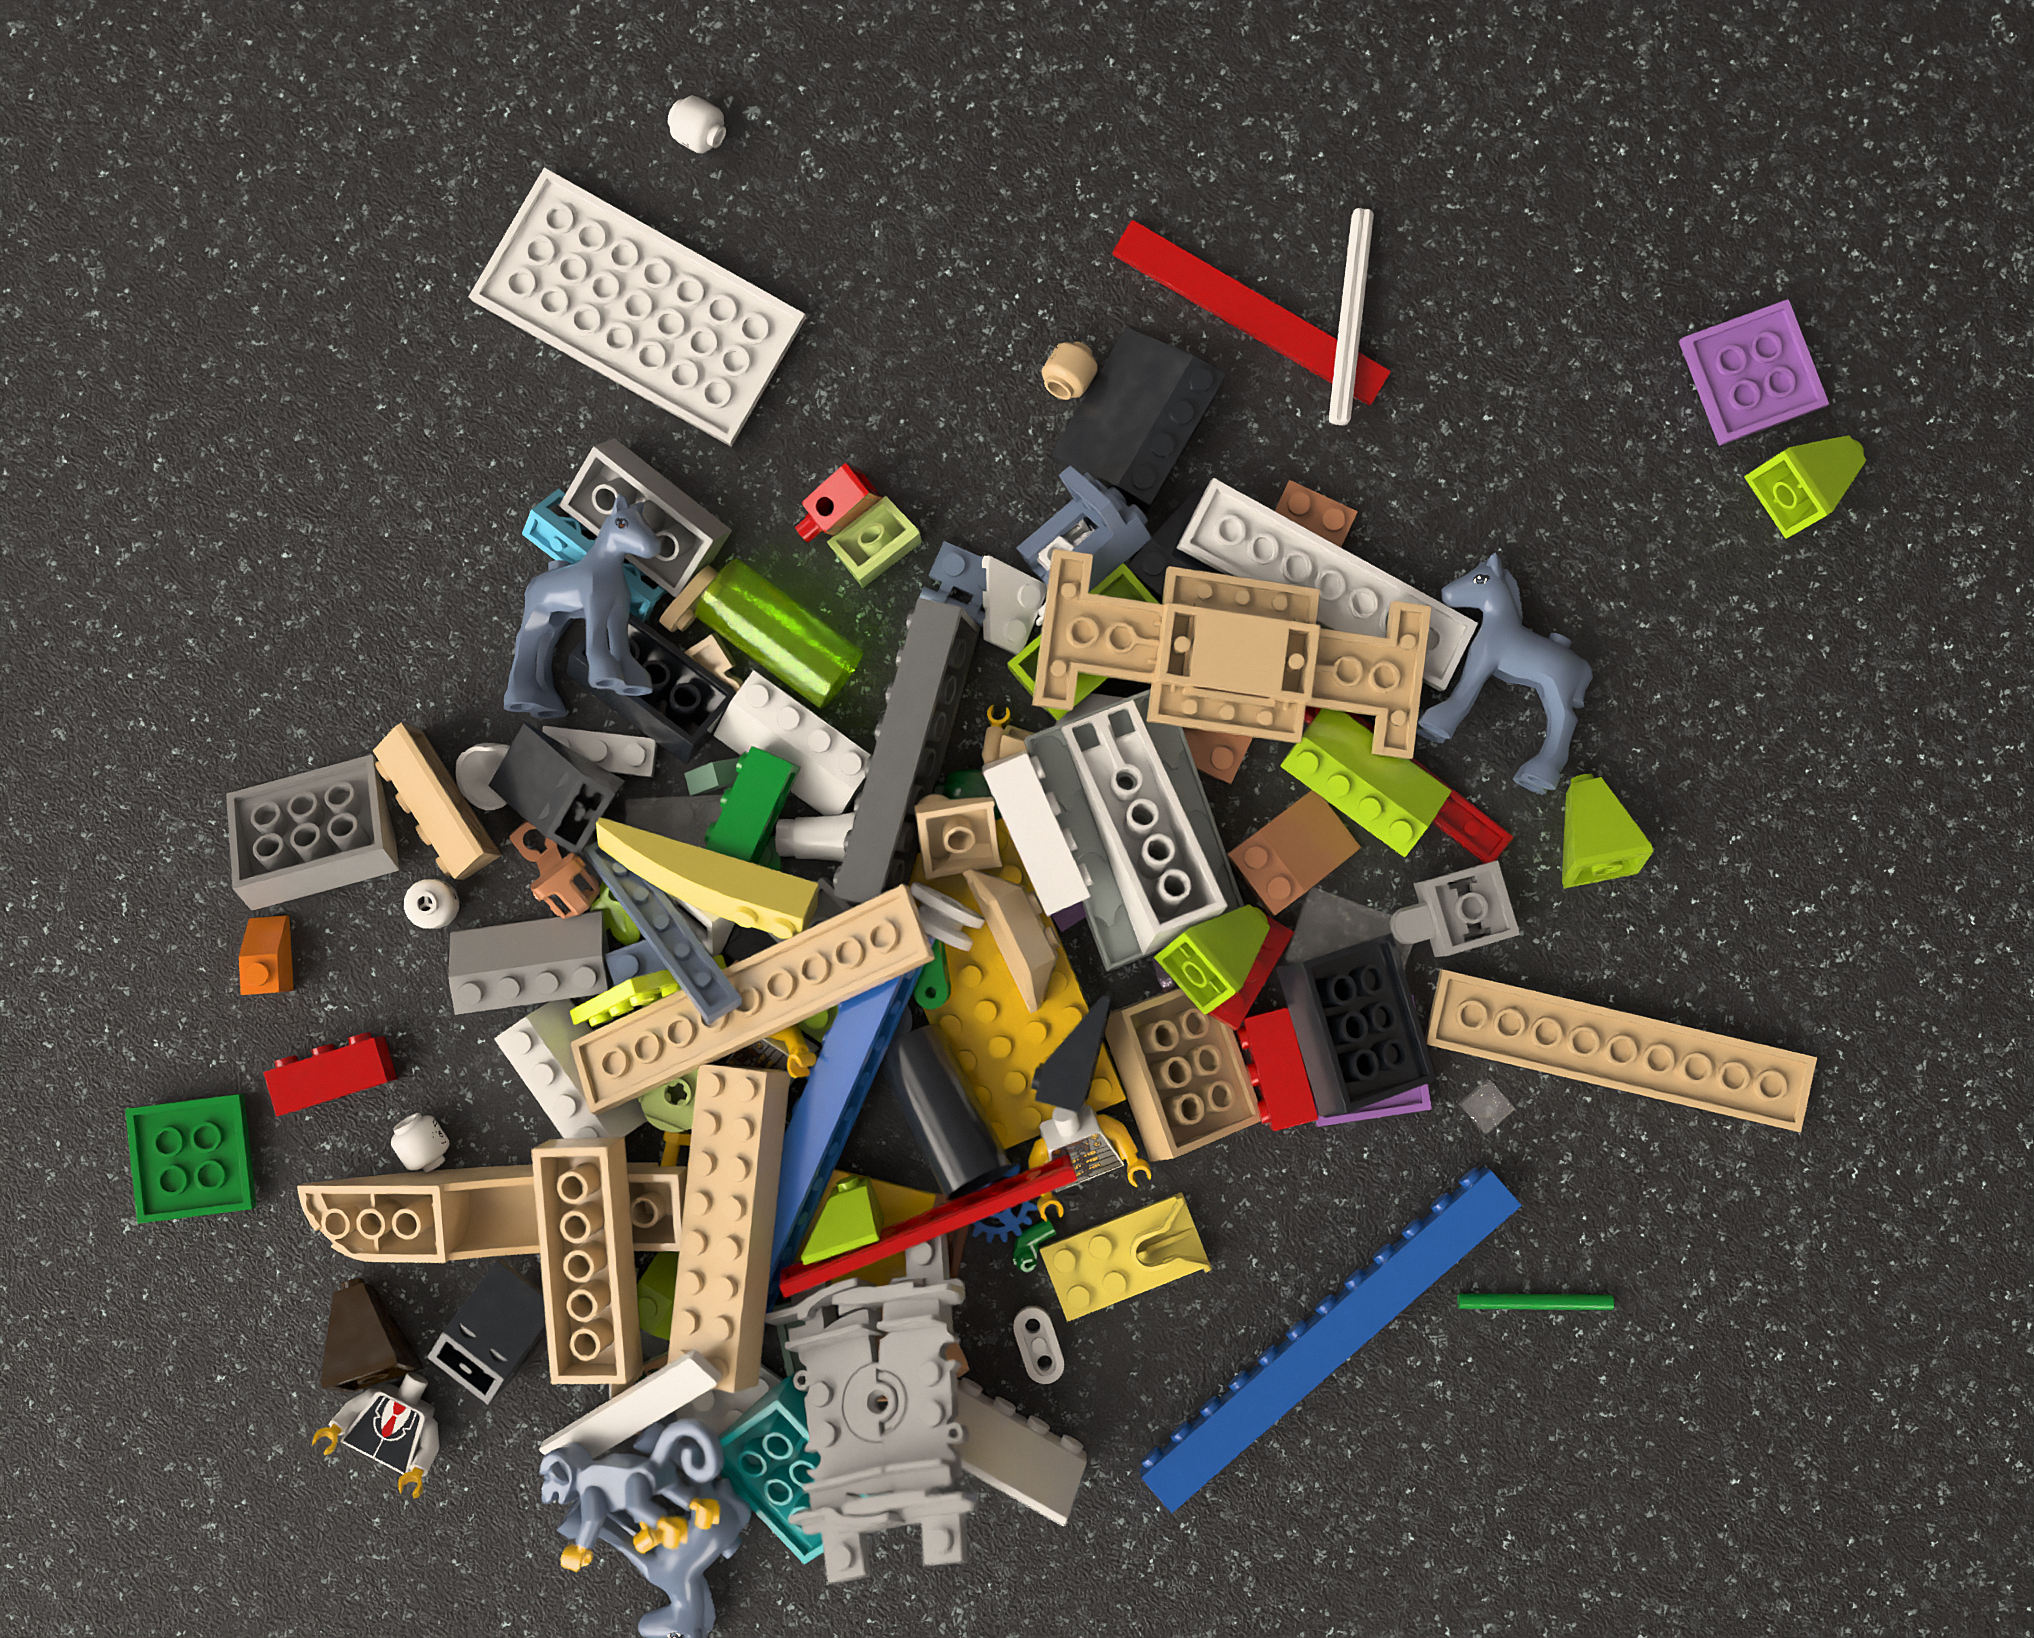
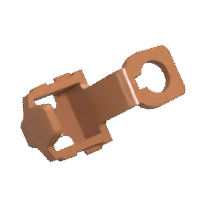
(557, 875)

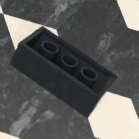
(684, 696)

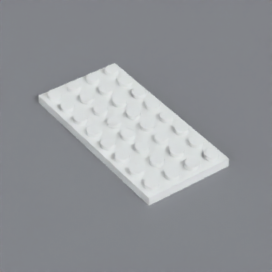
(637, 307)

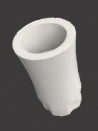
(814, 836)

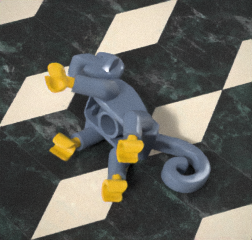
(629, 1483)

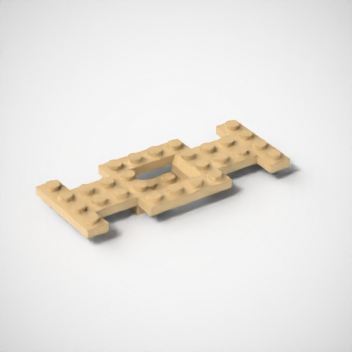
(1233, 639)

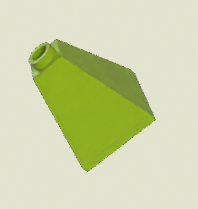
(1806, 481)
(1599, 835)
(1215, 956)

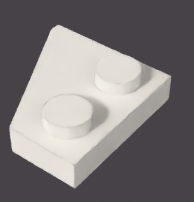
(1010, 605)

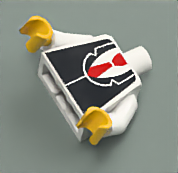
(391, 1428)

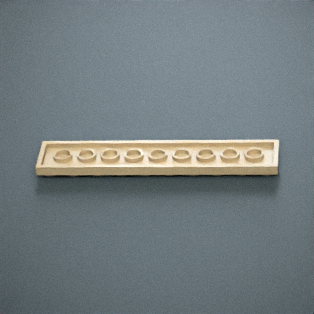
(775, 989)
(1620, 1050)

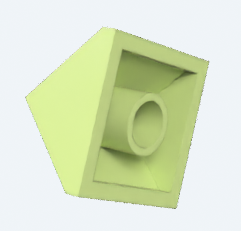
(875, 541)

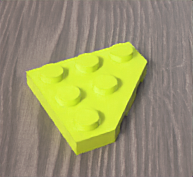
(633, 992)

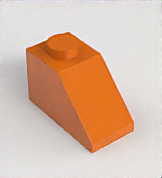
(266, 956)

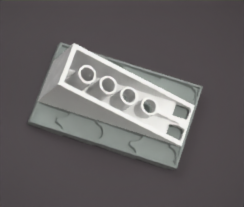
(1137, 827)

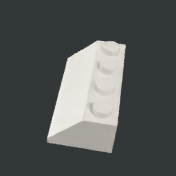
(775, 722)
(1036, 832)
(545, 1061)

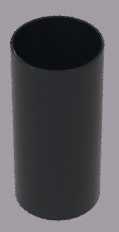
(943, 1112)

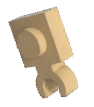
(716, 659)

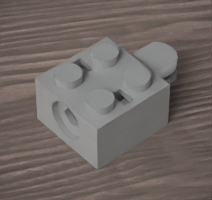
(1451, 912)

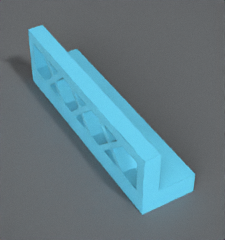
(563, 541)

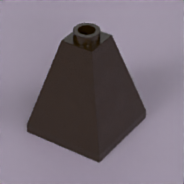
(363, 1341)

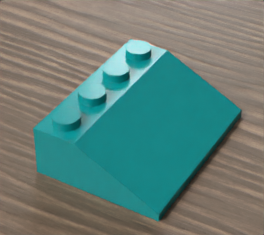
(770, 1464)

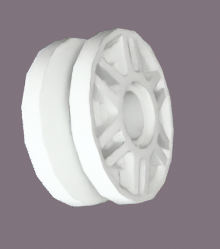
(945, 916)

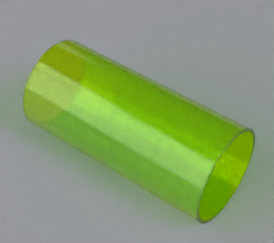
(778, 633)

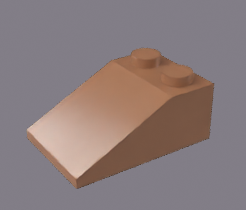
(1292, 852)

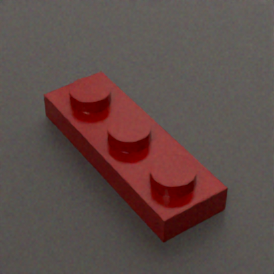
(1236, 1007)

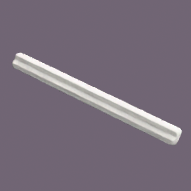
(1351, 317)

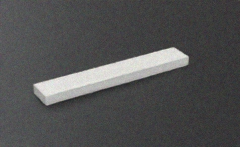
(639, 1405)

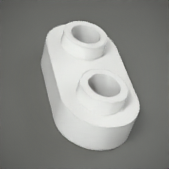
(1038, 1343)

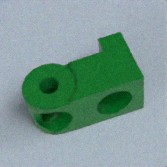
(934, 980)

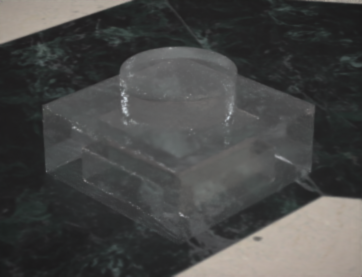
(1486, 1106)

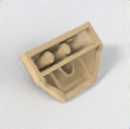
(1018, 933)

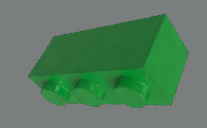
(751, 805)

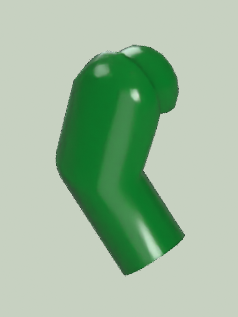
(1028, 1242)

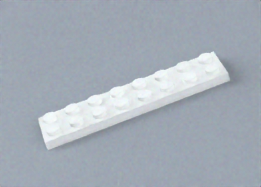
(1354, 597)

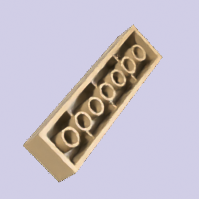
(729, 1219)

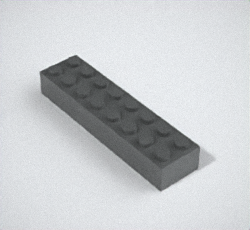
(907, 750)

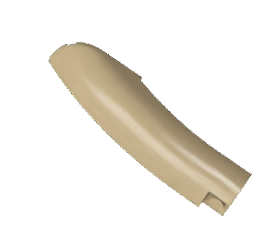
(471, 1212)

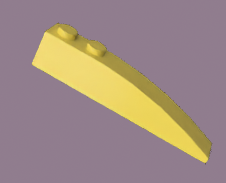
(714, 881)

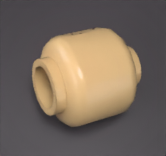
(1069, 370)

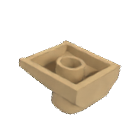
(956, 835)

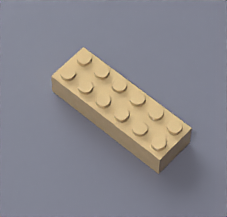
(587, 1260)

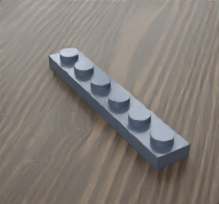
(668, 936)

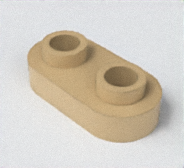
(681, 611)

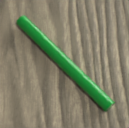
(1536, 1301)

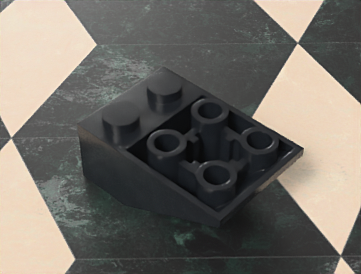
(555, 788)
(492, 1332)

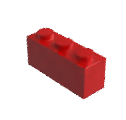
(1277, 1069)
(329, 1073)

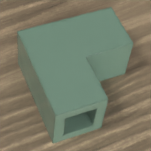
(712, 776)

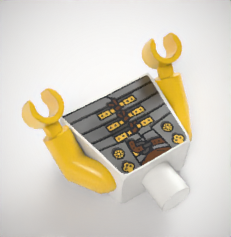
(780, 1051)
(1093, 1143)

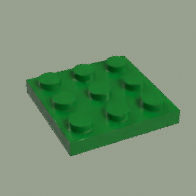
(190, 1158)

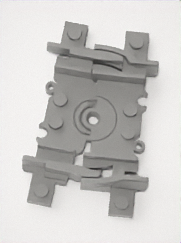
(890, 1450)

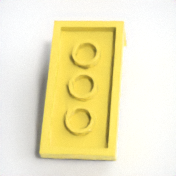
(1124, 1256)

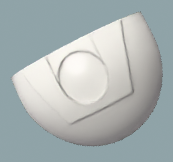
(475, 771)

